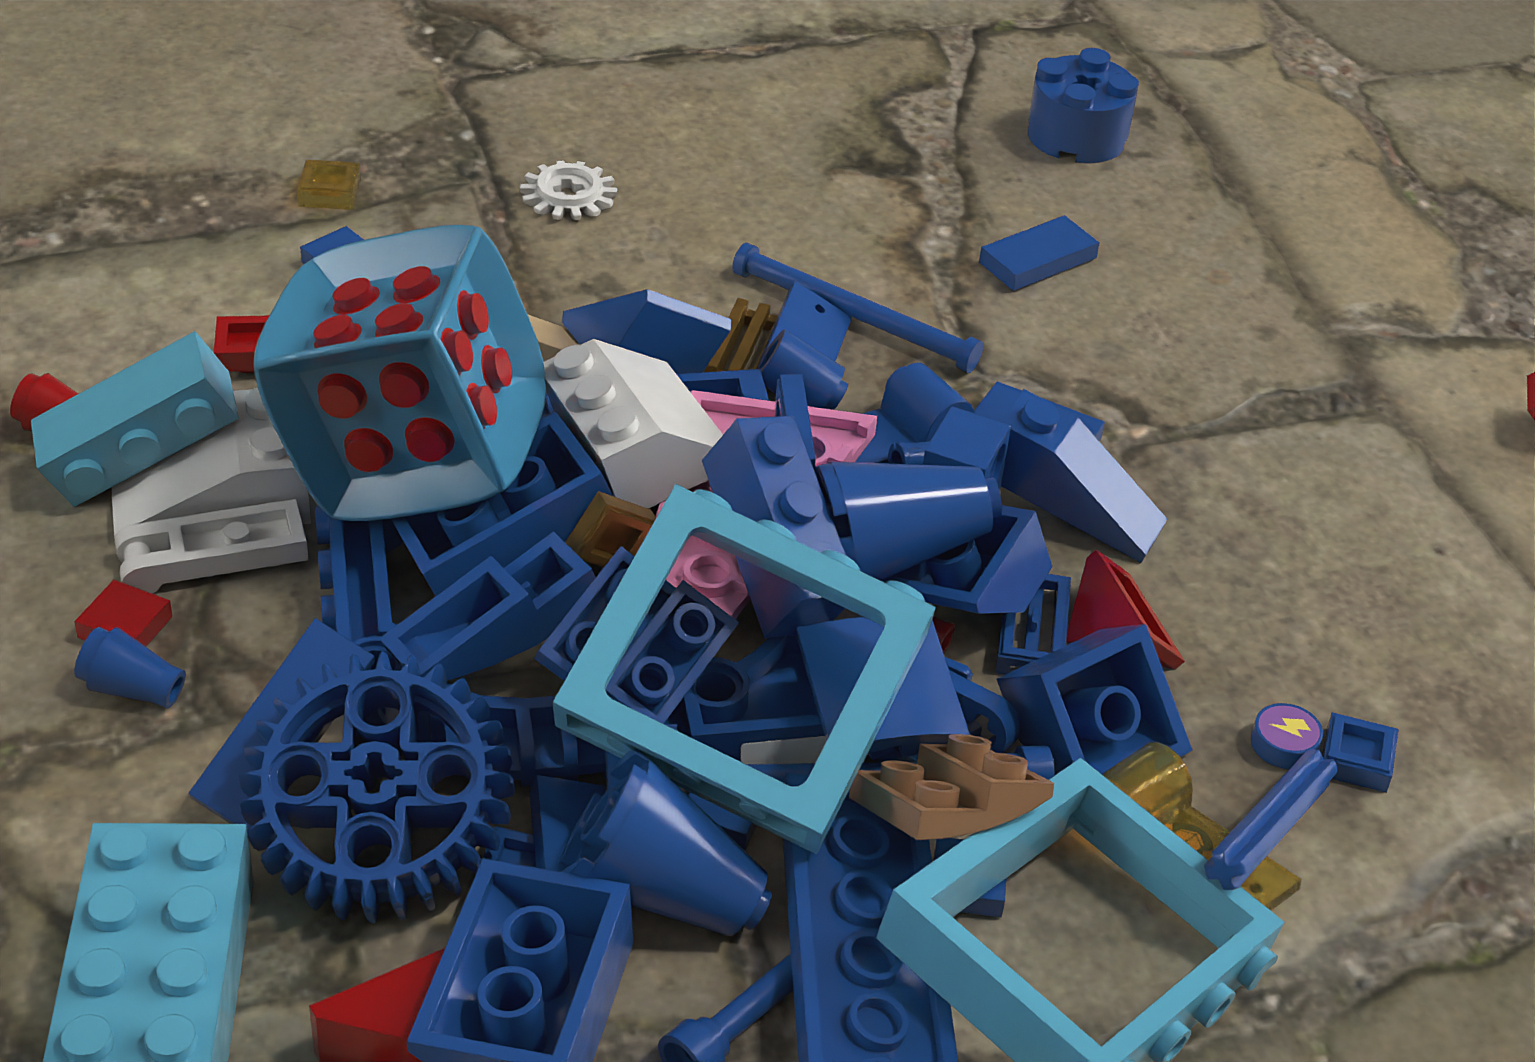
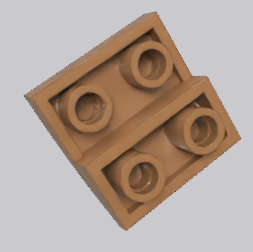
(951, 789)

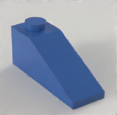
(1073, 477)

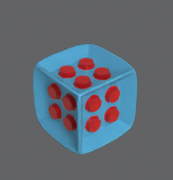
(403, 374)

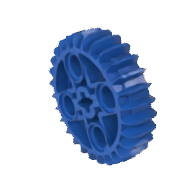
(352, 770)

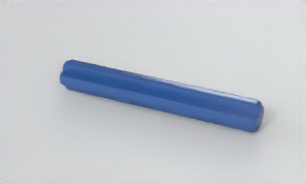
(1270, 820)

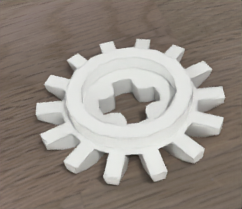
(591, 190)

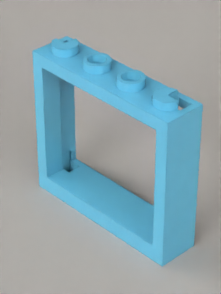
(1006, 1007)

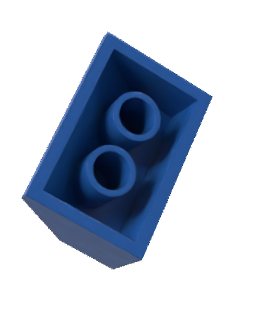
(527, 969)

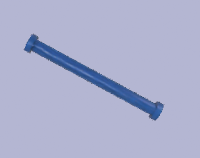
(964, 352)

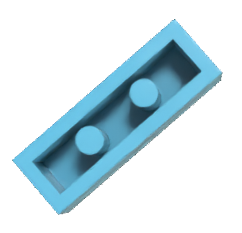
(133, 419)

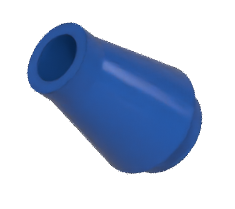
(126, 668)

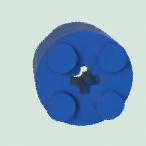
(1082, 106)

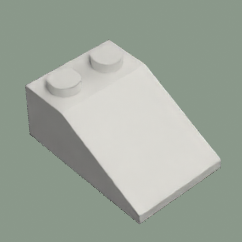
(222, 471)

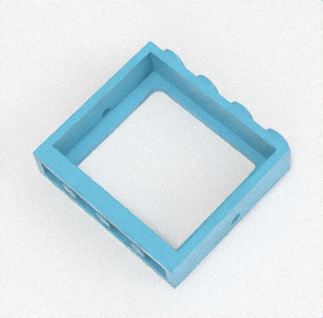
(792, 812)

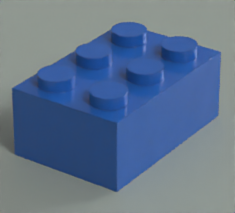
(543, 498)

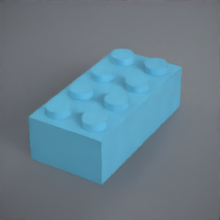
(154, 945)

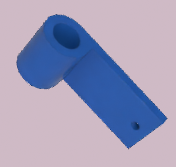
(807, 343)
(910, 410)

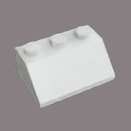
(631, 419)

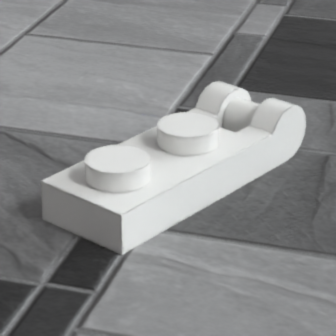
(210, 544)

